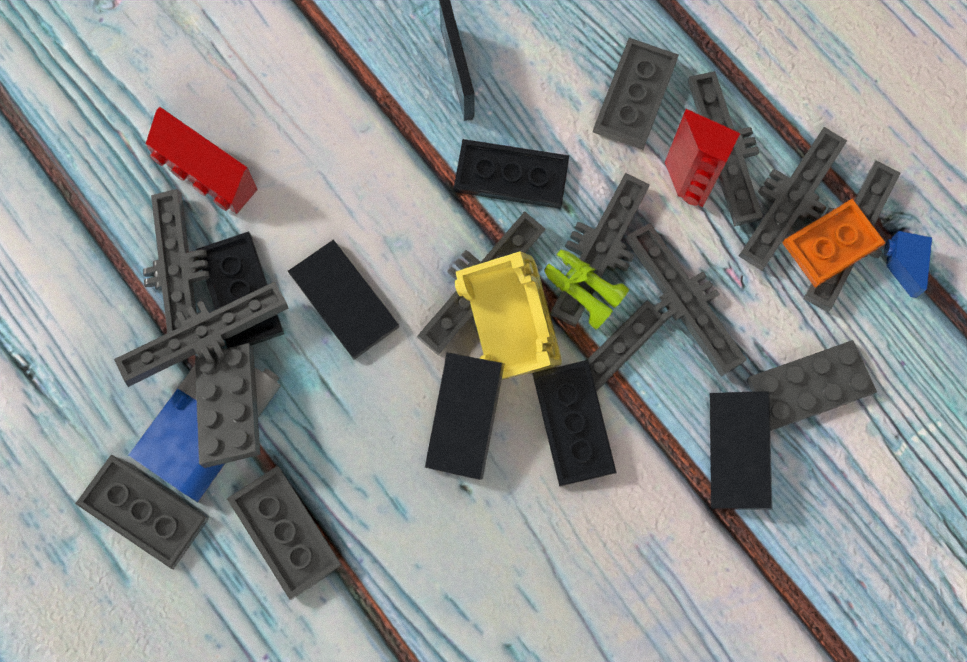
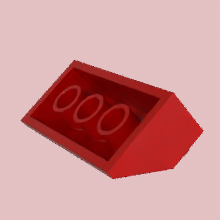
(698, 156)
(200, 162)

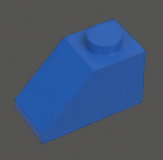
(909, 261)

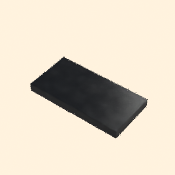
(457, 59)
(511, 173)
(234, 274)
(343, 299)
(464, 415)
(574, 423)
(740, 451)

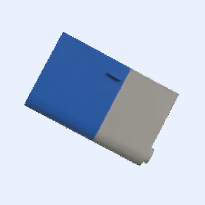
(171, 441)

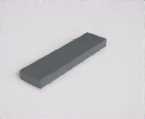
(624, 343)

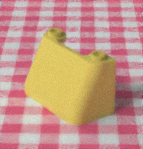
(511, 314)

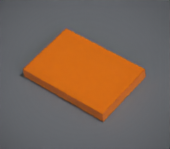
(833, 242)

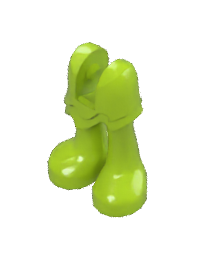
(580, 273)

